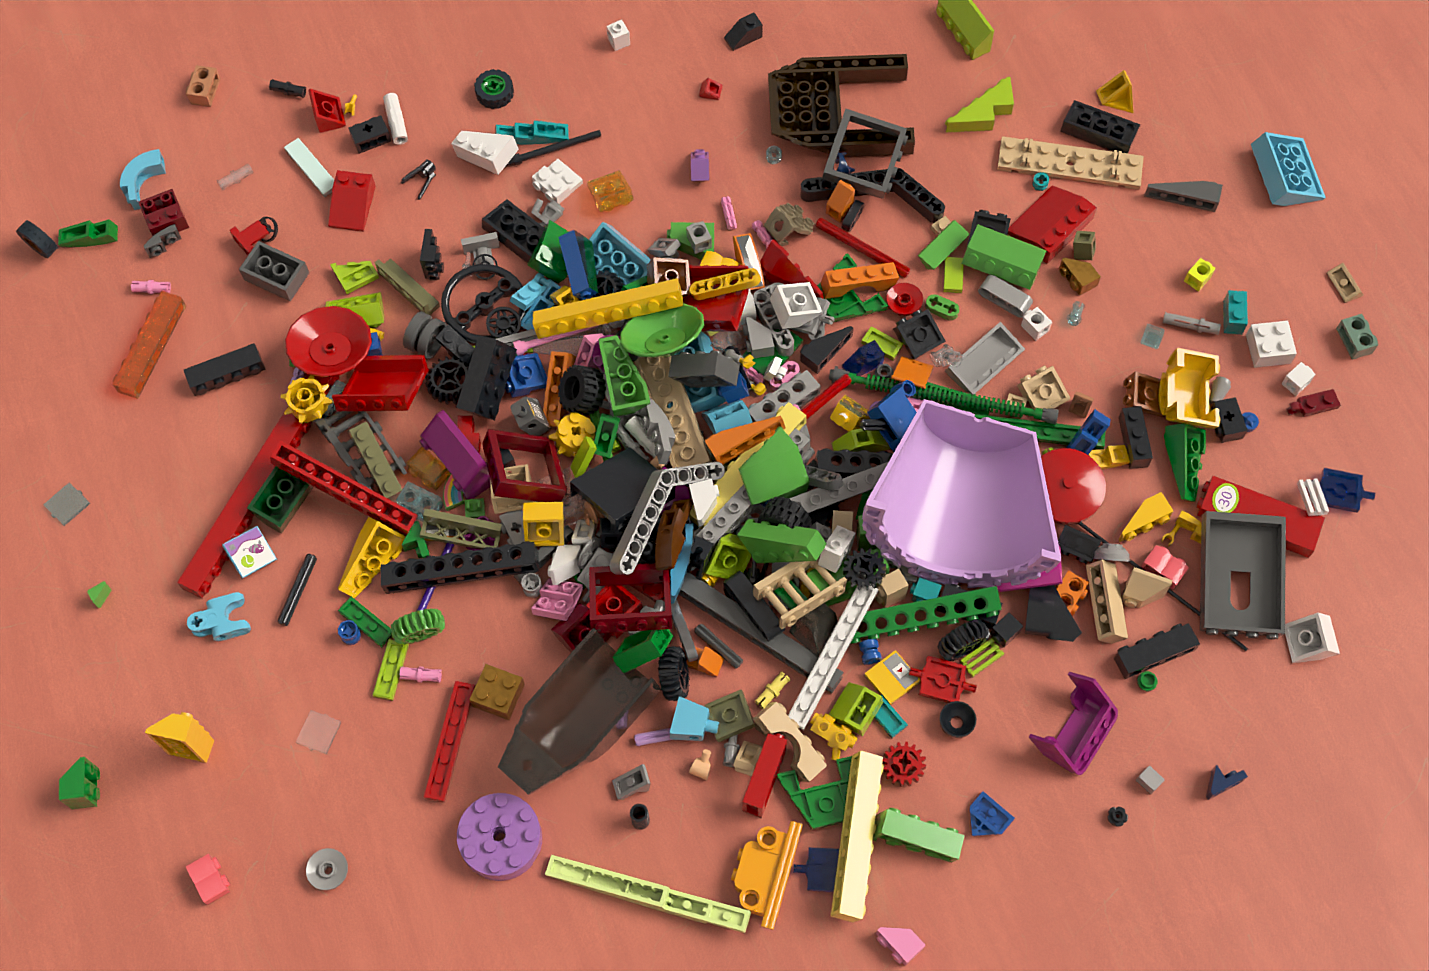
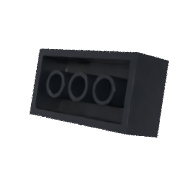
(486, 377)

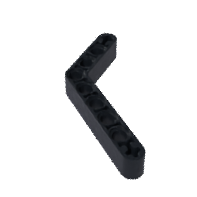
(933, 209)

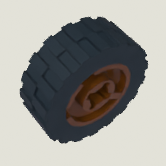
(36, 239)

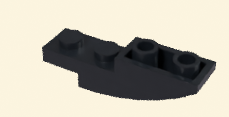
(455, 344)

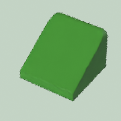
(99, 593)

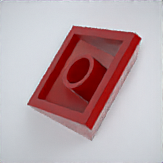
(326, 111)

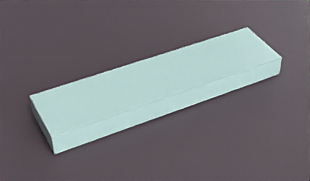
(310, 166)

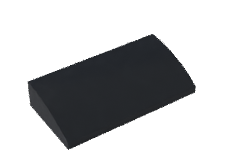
(1099, 127)
(514, 229)

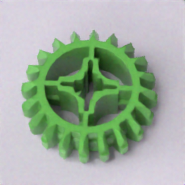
(417, 626)

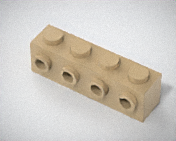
(1106, 602)

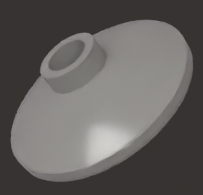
(320, 862)

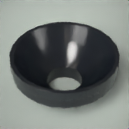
(959, 710)

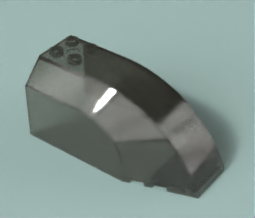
(575, 715)

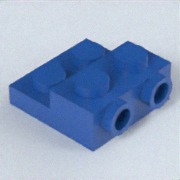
(526, 375)

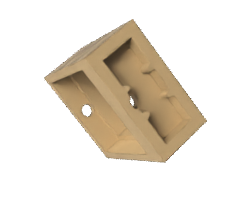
(504, 504)

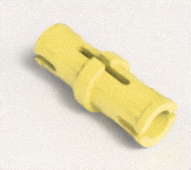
(772, 690)

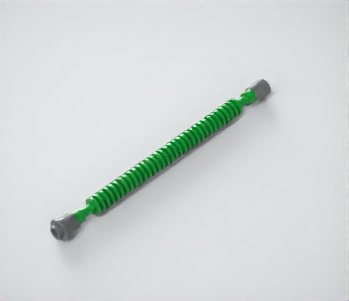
(1047, 415)

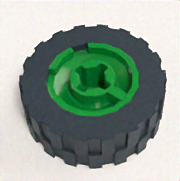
(492, 97)

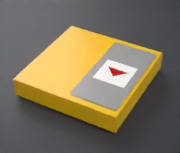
(892, 677)

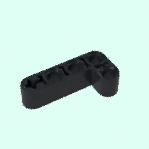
(760, 614)

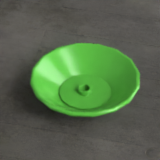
(662, 332)

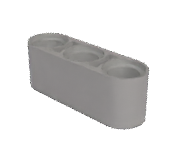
(1005, 296)

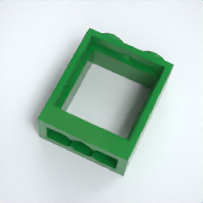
(641, 648)

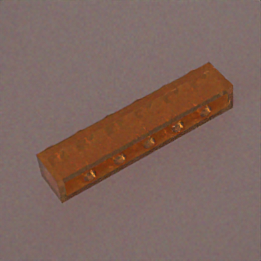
(149, 344)

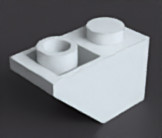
(564, 563)

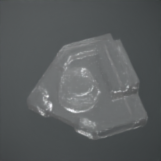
(723, 339)

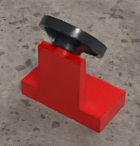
(253, 234)

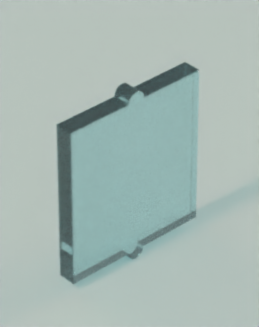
(66, 504)

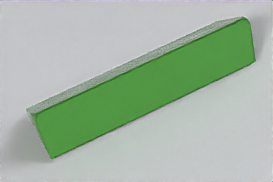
(943, 245)

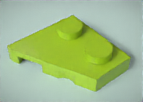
(355, 274)

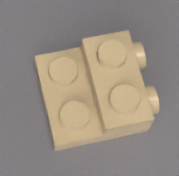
(1043, 389)

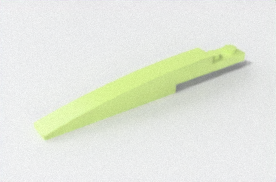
(648, 894)

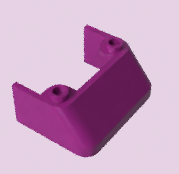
(457, 455)
(1085, 728)

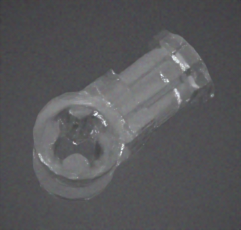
(946, 356)

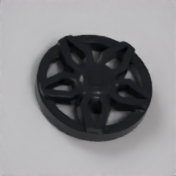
(503, 322)

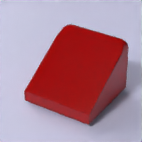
(710, 89)

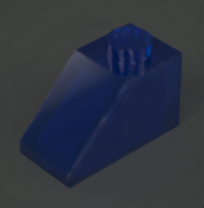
(864, 359)

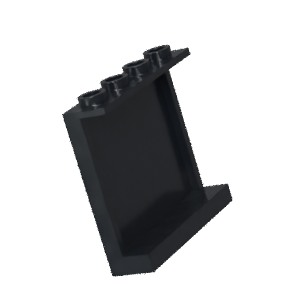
(616, 486)

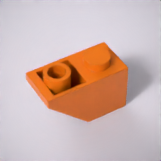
(840, 201)

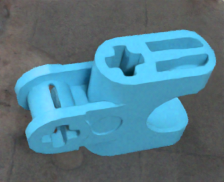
(216, 618)

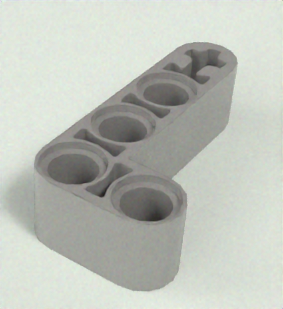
(772, 323)

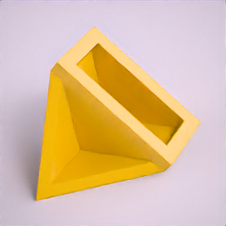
(1117, 93)

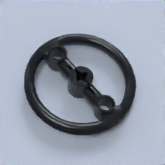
(484, 297)

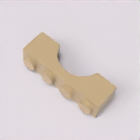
(806, 760)

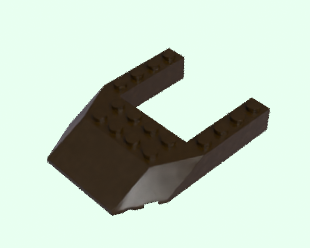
(808, 104)

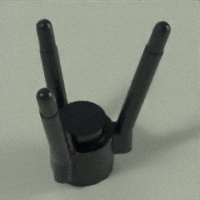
(425, 170)
(753, 574)

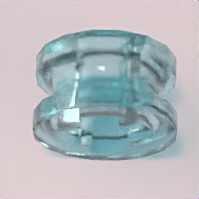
(773, 160)

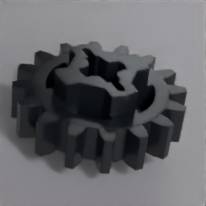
(865, 567)

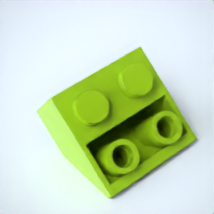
(856, 707)

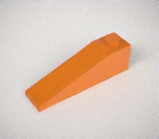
(558, 364)
(737, 440)

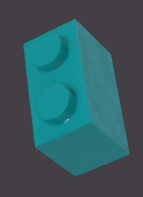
(1235, 312)

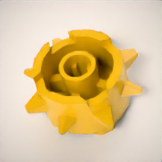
(306, 399)
(571, 433)

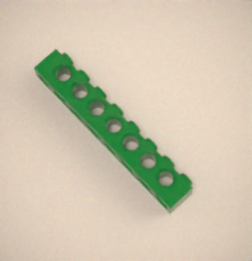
(989, 595)

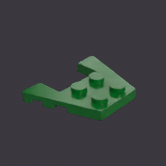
(849, 304)
(820, 804)

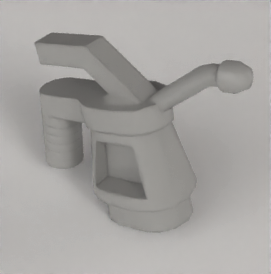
(552, 211)

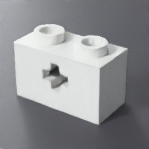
(837, 549)

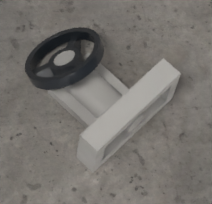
(481, 248)

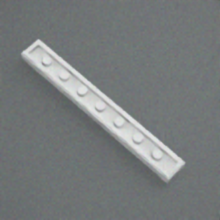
(831, 655)

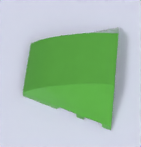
(775, 470)

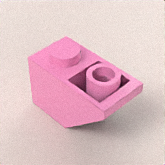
(901, 942)

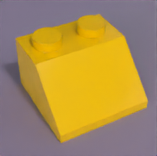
(544, 523)

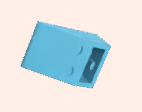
(727, 416)

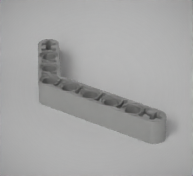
(624, 560)

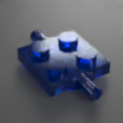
(1343, 490)
(820, 869)

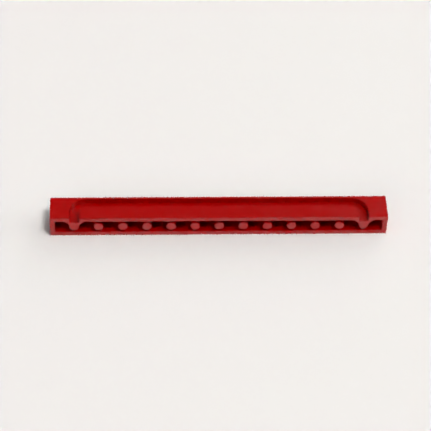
(235, 516)

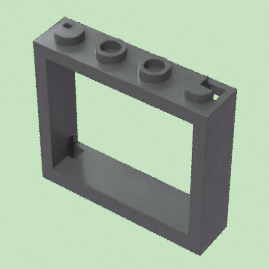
(857, 183)

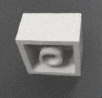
(1271, 344)

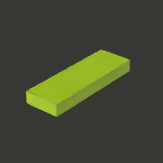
(390, 670)

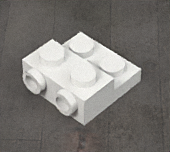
(556, 181)

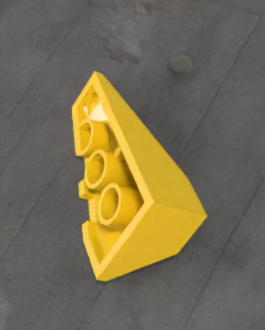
(373, 547)

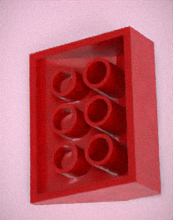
(1053, 221)

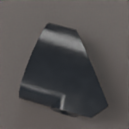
(1049, 615)

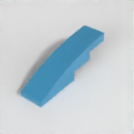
(678, 573)

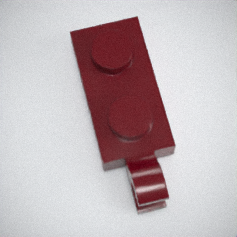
(1315, 403)

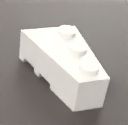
(485, 149)

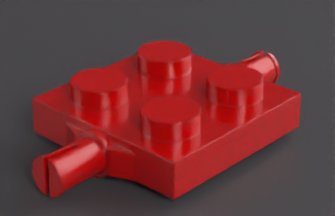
(942, 680)

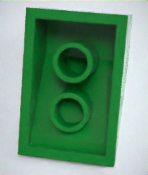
(548, 254)

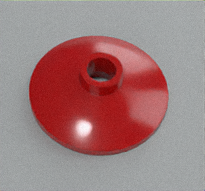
(904, 292)

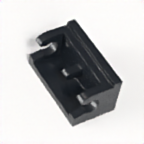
(700, 556)

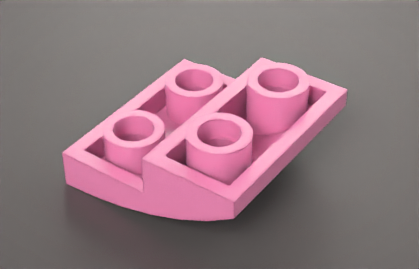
(557, 600)

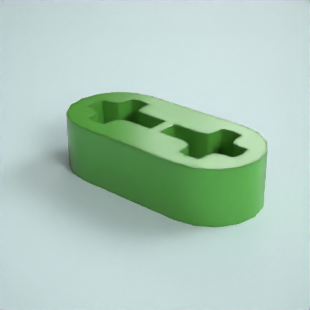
(942, 307)

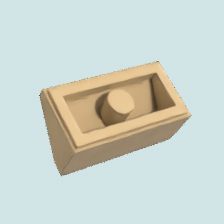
(1344, 283)

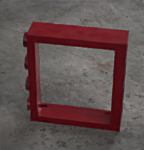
(522, 489)
(629, 621)

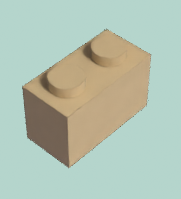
(892, 589)

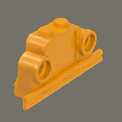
(765, 871)

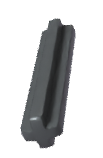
(720, 647)

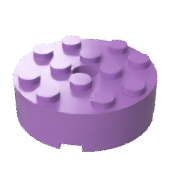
(481, 825)

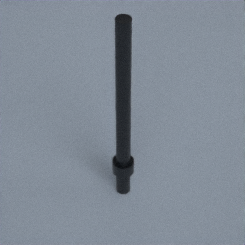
(518, 158)

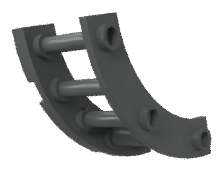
(343, 448)

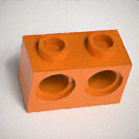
(1069, 596)

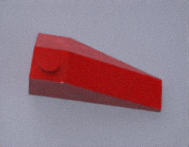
(779, 269)

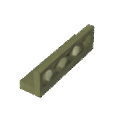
(407, 286)
(463, 524)

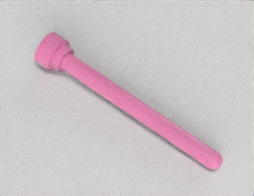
(522, 346)

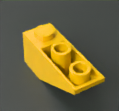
(1150, 513)

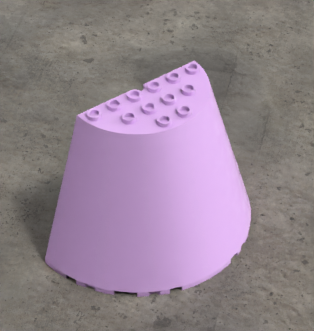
(964, 502)

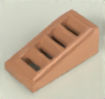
(1081, 404)

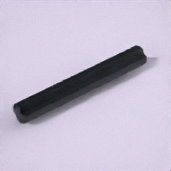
(297, 589)

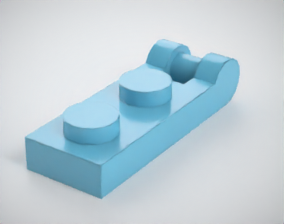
(527, 294)

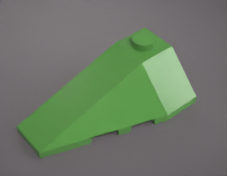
(625, 385)

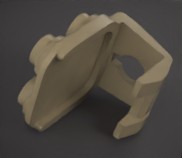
(792, 221)

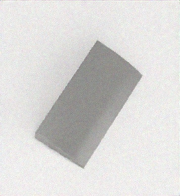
(985, 359)

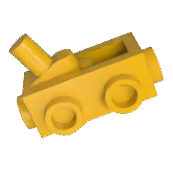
(838, 736)

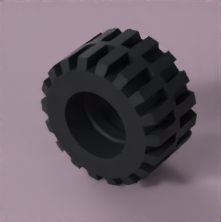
(581, 389)
(785, 511)

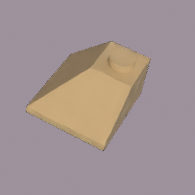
(1144, 588)

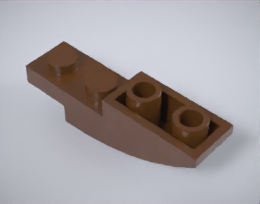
(669, 534)

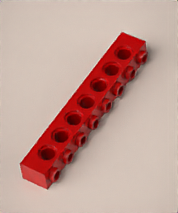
(343, 488)

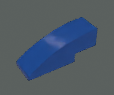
(1090, 432)

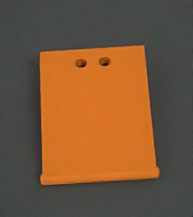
(912, 370)

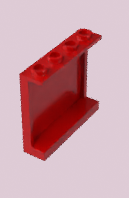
(722, 311)
(383, 384)

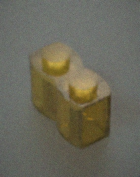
(427, 468)

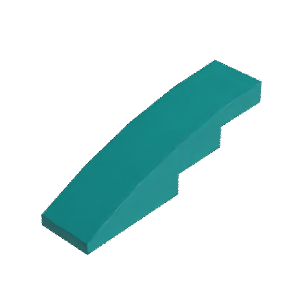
(536, 133)

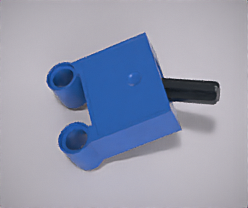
(892, 414)

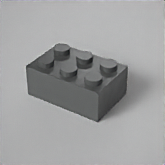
(274, 271)
(704, 369)

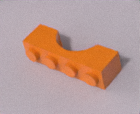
(839, 282)

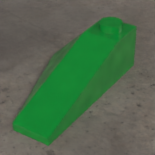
(1184, 448)

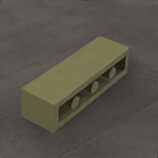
(374, 460)

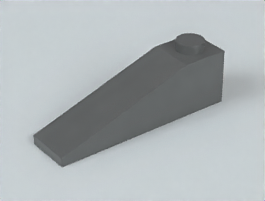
(1194, 194)

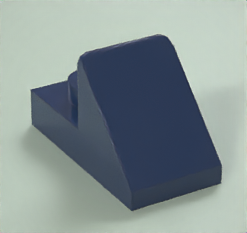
(1219, 783)

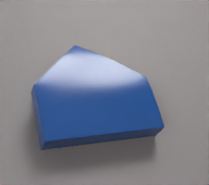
(988, 816)

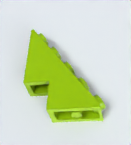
(981, 111)

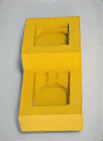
(1111, 456)
(1190, 523)

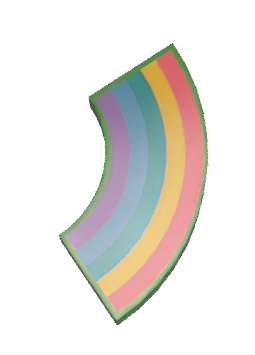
(451, 496)

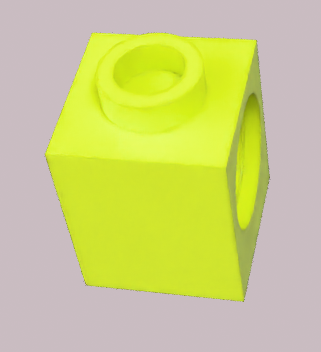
(1197, 280)

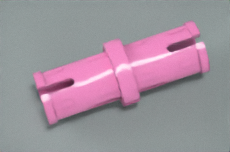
(150, 286)
(420, 674)

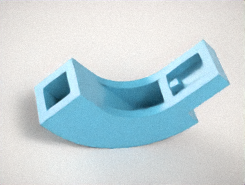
(139, 170)

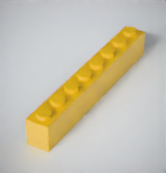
(607, 308)

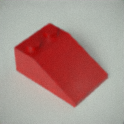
(351, 200)

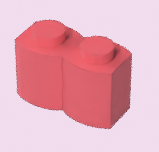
(1165, 565)
(208, 879)

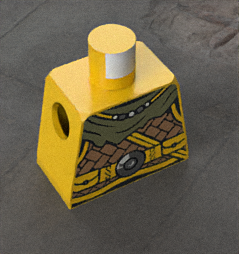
(849, 414)

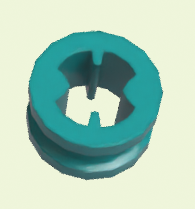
(1040, 176)

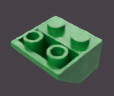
(79, 785)

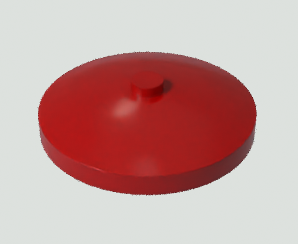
(1073, 485)

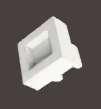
(775, 370)

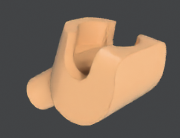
(701, 766)

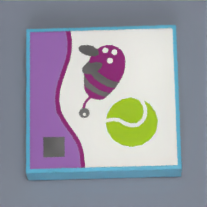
(249, 552)

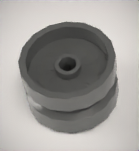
(421, 335)

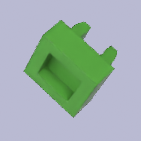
(475, 508)

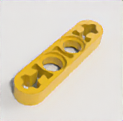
(724, 281)

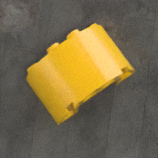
(1186, 389)

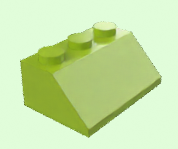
(367, 306)

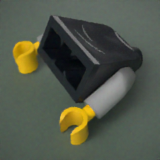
(745, 363)

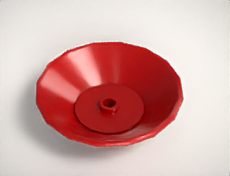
(326, 329)

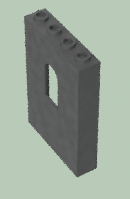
(1243, 545)

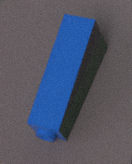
(580, 264)

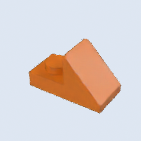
(707, 662)

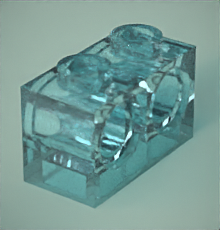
(422, 499)

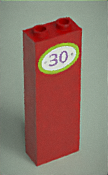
(1225, 496)

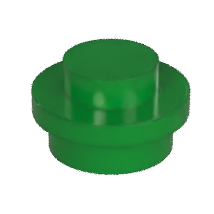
(1147, 681)

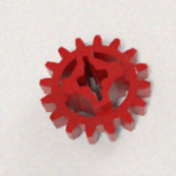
(896, 763)

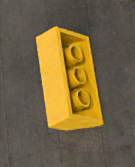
(182, 737)

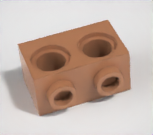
(203, 86)

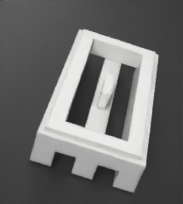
(1316, 497)

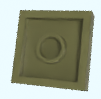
(732, 714)

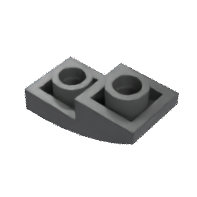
(157, 243)

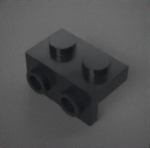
(1078, 544)

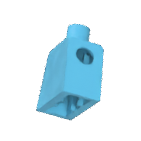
(691, 721)

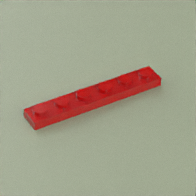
(449, 742)

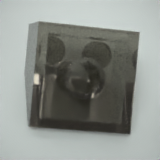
(815, 628)

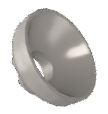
(1112, 552)

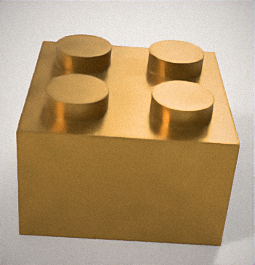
(497, 692)

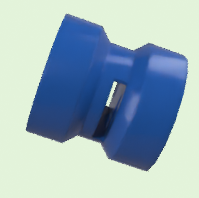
(345, 631)
(870, 651)

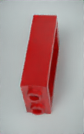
(764, 775)

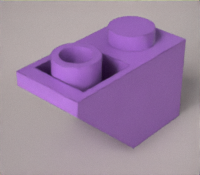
(699, 165)

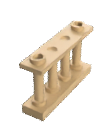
(781, 579)

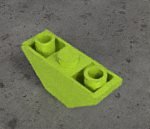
(861, 440)

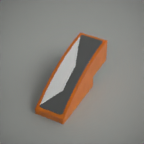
(747, 255)

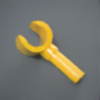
(350, 107)
(1171, 535)

